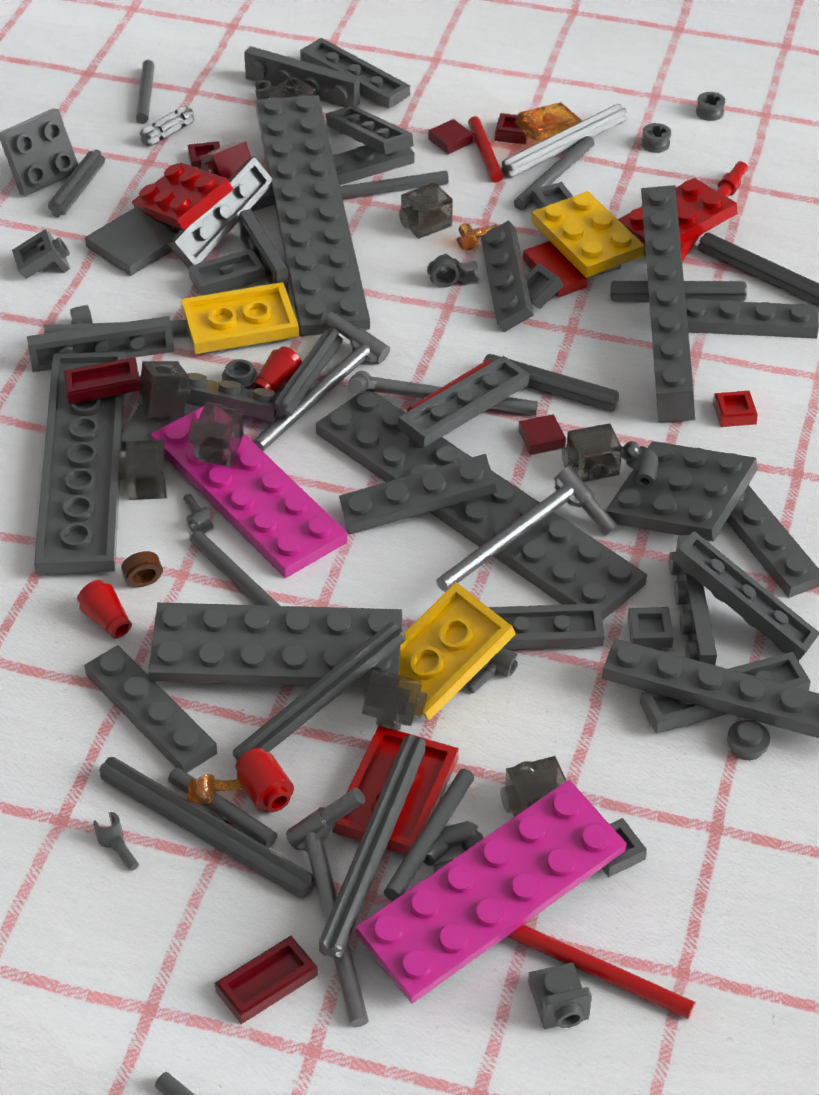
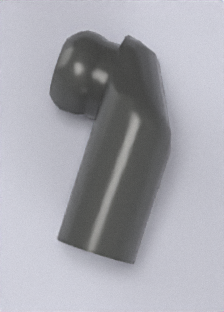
(641, 460)
(463, 833)

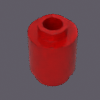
(264, 780)

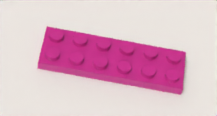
(257, 500)
(490, 890)

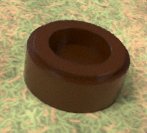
(142, 569)

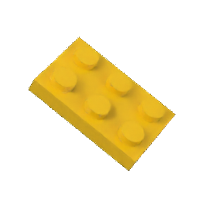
(587, 234)
(239, 318)
(451, 645)

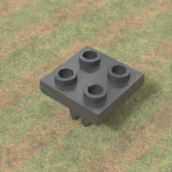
(38, 151)

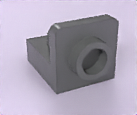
(40, 252)
(560, 996)

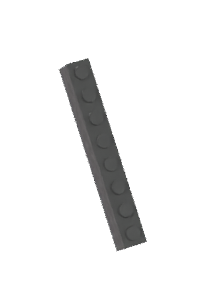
(667, 305)

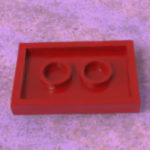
(182, 195)
(698, 211)
(423, 795)

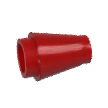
(278, 369)
(104, 608)

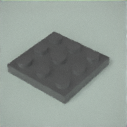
(690, 491)

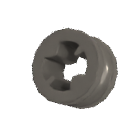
(710, 106)
(656, 137)

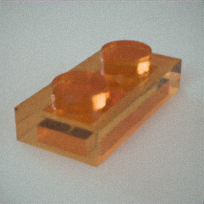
(546, 121)

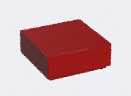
(735, 408)

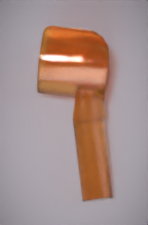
(470, 236)
(202, 789)

